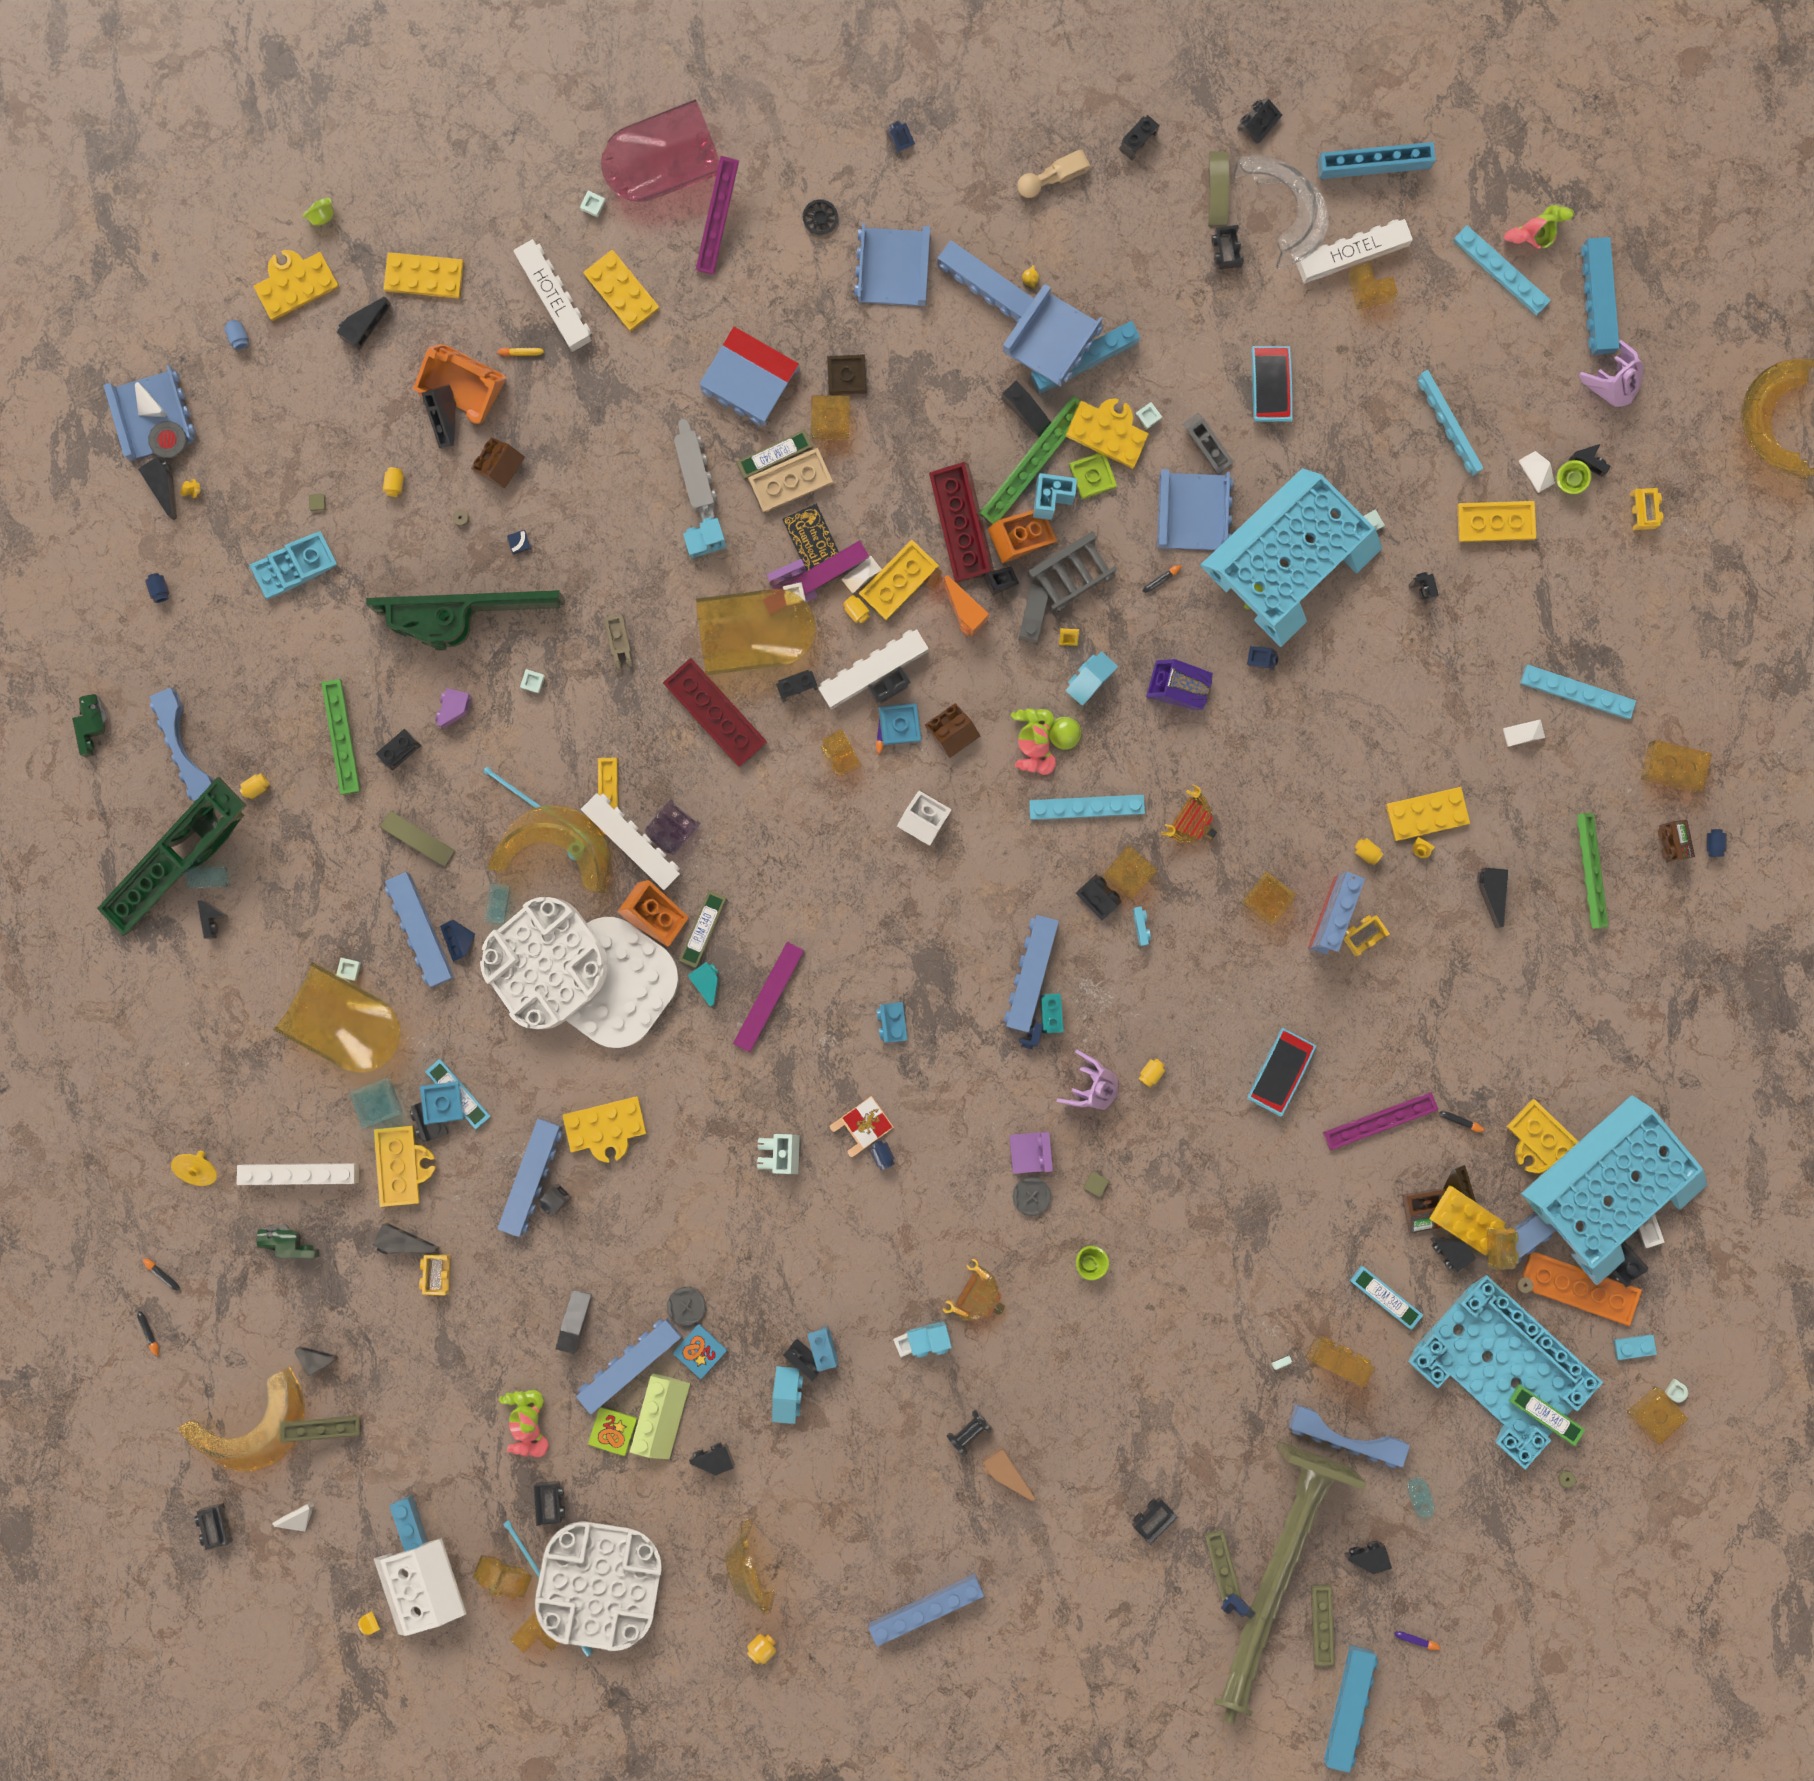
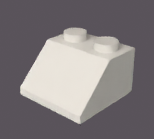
(924, 818)

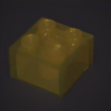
(830, 417)
(1129, 872)
(1268, 898)
(1657, 1415)

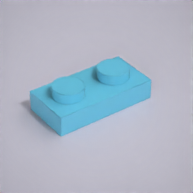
(1140, 918)
(1634, 1347)

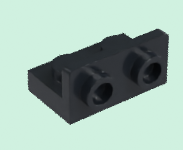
(1260, 119)
(1428, 587)
(1099, 896)
(429, 1131)
(1631, 1267)
(802, 1359)

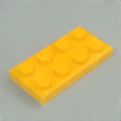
(423, 275)
(621, 290)
(1496, 521)
(898, 580)
(1427, 814)
(1465, 1219)

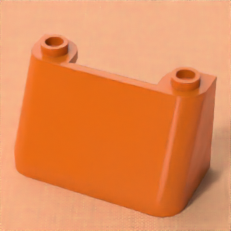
(471, 382)

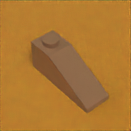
(1004, 1471)

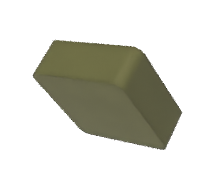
(317, 502)

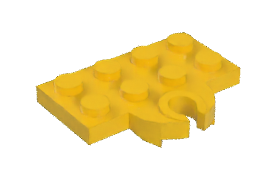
(294, 283)
(1108, 431)
(605, 1127)
(1539, 1137)
(400, 1165)

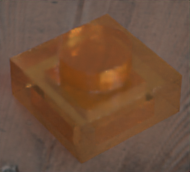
(935, 580)

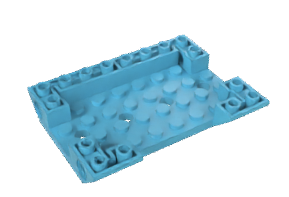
(1279, 533)
(1603, 1167)
(1518, 1350)

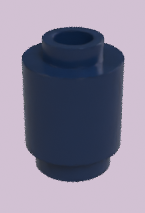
(157, 587)
(1716, 843)
(882, 1155)

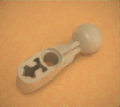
(1060, 171)

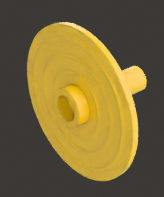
(194, 1169)

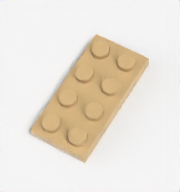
(790, 480)

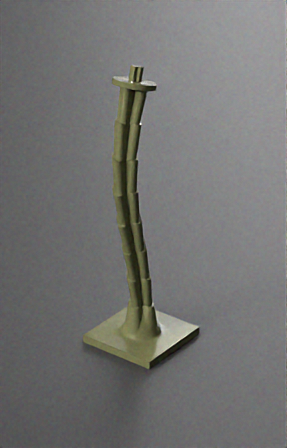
(1313, 1485)

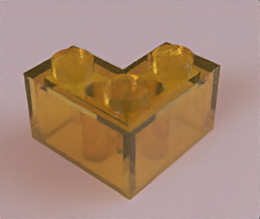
(1367, 290)
(841, 753)
(501, 1578)
(529, 1632)

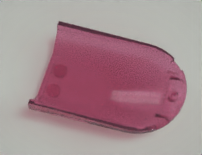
(660, 154)

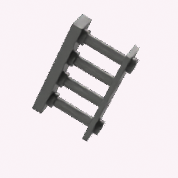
(1071, 553)

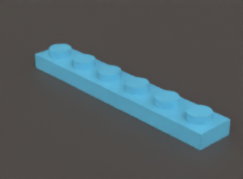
(1501, 270)
(1445, 416)
(1578, 692)
(1087, 807)

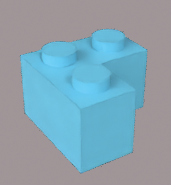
(1052, 490)
(704, 539)
(1091, 677)
(929, 1338)
(786, 1396)

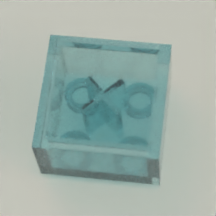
(376, 1103)

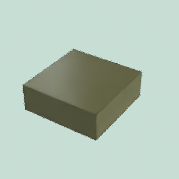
(1096, 1184)

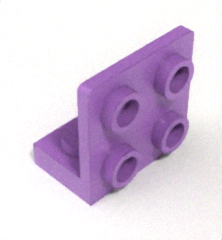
(786, 574)
(1031, 1152)

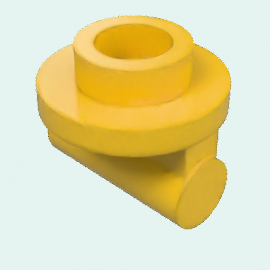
(190, 488)
(1422, 848)
(368, 1624)

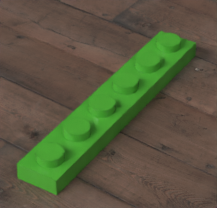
(341, 737)
(1593, 872)

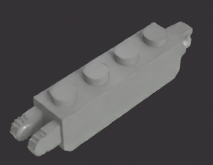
(694, 471)

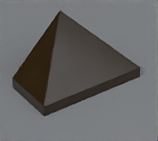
(1460, 1180)

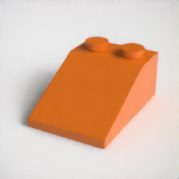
(1021, 535)
(966, 610)
(653, 912)

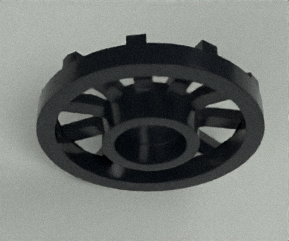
(820, 217)

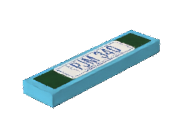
(472, 1109)
(1386, 1297)

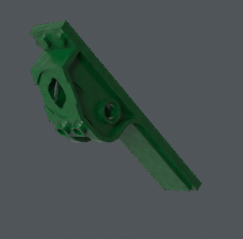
(432, 611)
(163, 866)

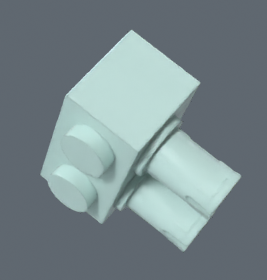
(785, 1153)

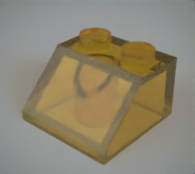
(1502, 1247)

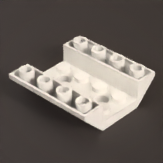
(428, 1587)

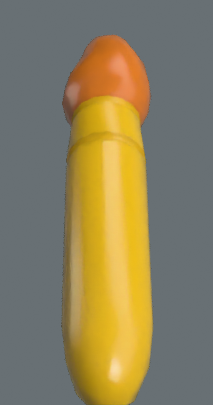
(520, 351)

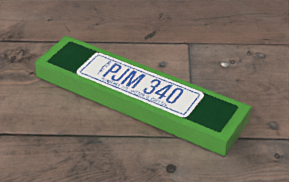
(1546, 1415)

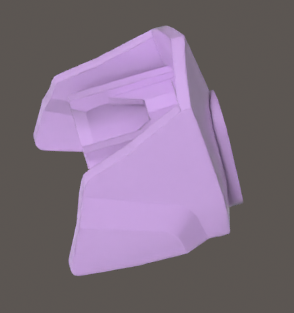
(1623, 387)
(1103, 1090)

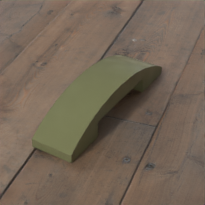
(1218, 188)
(417, 838)

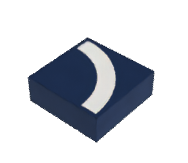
(519, 542)

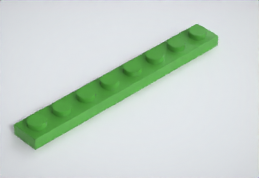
(1030, 464)

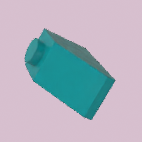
(706, 982)

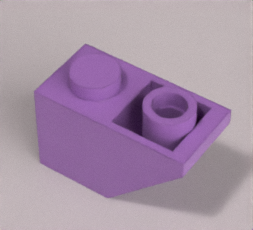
(454, 707)

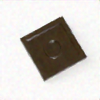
(846, 374)

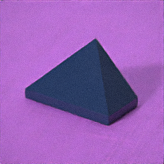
(457, 939)

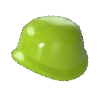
(320, 212)
(1573, 477)
(1065, 733)
(1092, 1263)

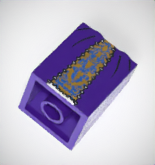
(1179, 684)

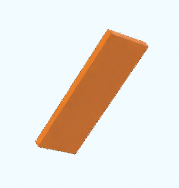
(1574, 1287)

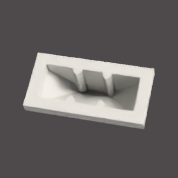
(146, 404)
(1538, 471)
(861, 575)
(1524, 733)
(297, 1519)

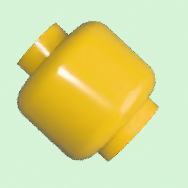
(761, 1649)

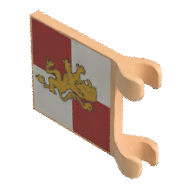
(865, 1124)

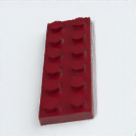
(715, 712)

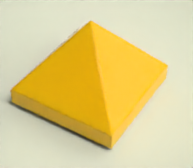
(1069, 637)

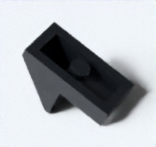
(1596, 465)
(207, 916)

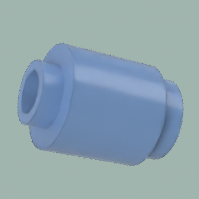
(236, 334)

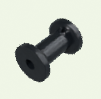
(969, 1432)

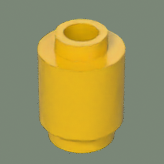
(393, 482)
(856, 609)
(254, 786)
(1368, 851)
(1152, 1072)

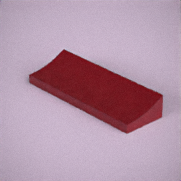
(961, 522)

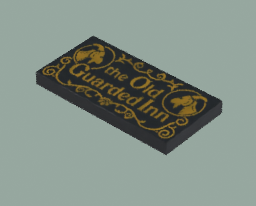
(811, 536)

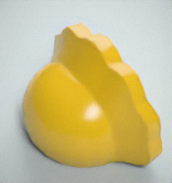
(1030, 277)

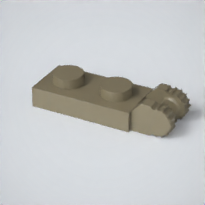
(618, 639)

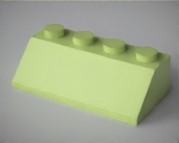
(660, 1417)

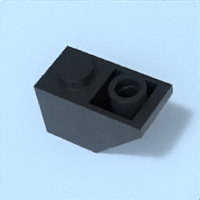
(1455, 1253)
(715, 1460)
(1370, 1558)

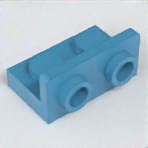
(892, 1022)
(823, 1349)

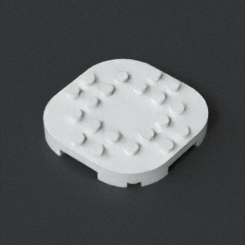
(544, 963)
(636, 988)
(598, 1586)

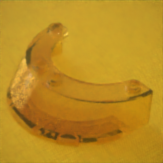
(1758, 409)
(562, 827)
(262, 1445)

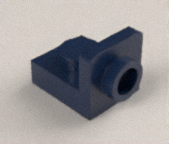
(900, 135)
(1262, 657)
(1034, 1033)
(1238, 1604)

